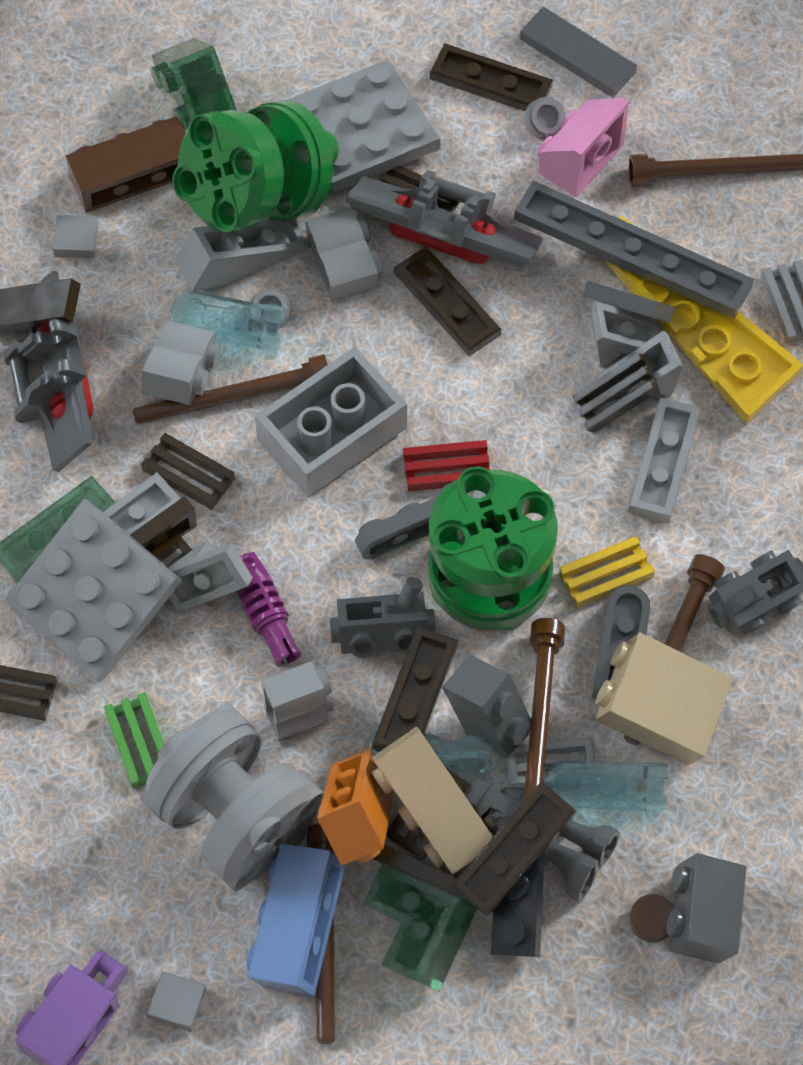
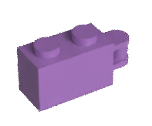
(71, 1013)

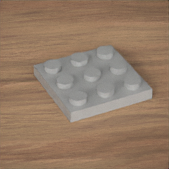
(372, 122)
(93, 590)

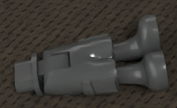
(579, 868)

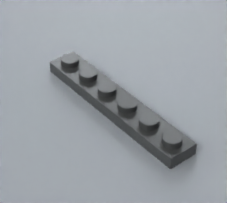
(633, 249)

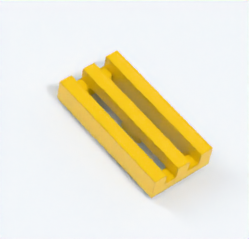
(638, 558)

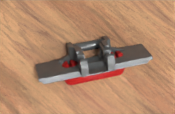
(469, 236)
(60, 393)

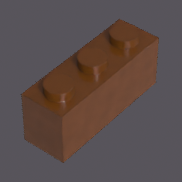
(126, 164)

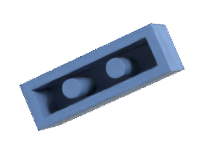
(295, 919)

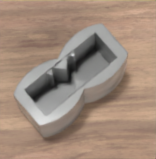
(343, 254)
(180, 363)
(297, 699)

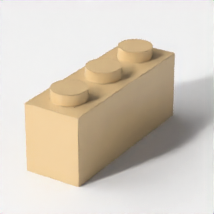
(431, 801)

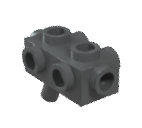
(745, 599)
(381, 621)

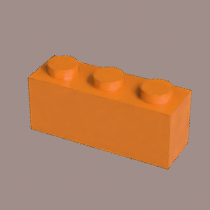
(355, 809)

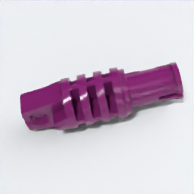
(267, 611)

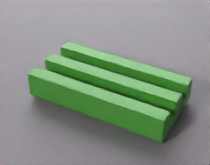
(127, 707)

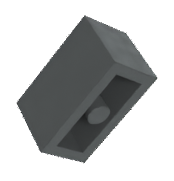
(488, 705)
(706, 908)

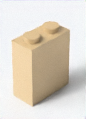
(662, 698)

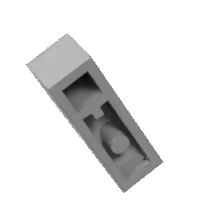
(221, 258)

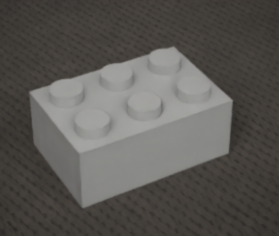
(331, 421)

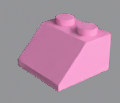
(584, 144)

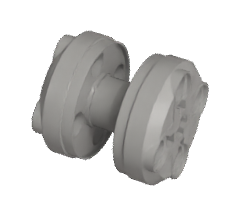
(207, 773)

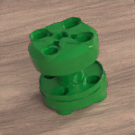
(255, 165)
(491, 548)

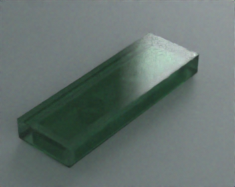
(26, 543)

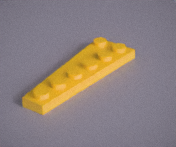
(729, 352)

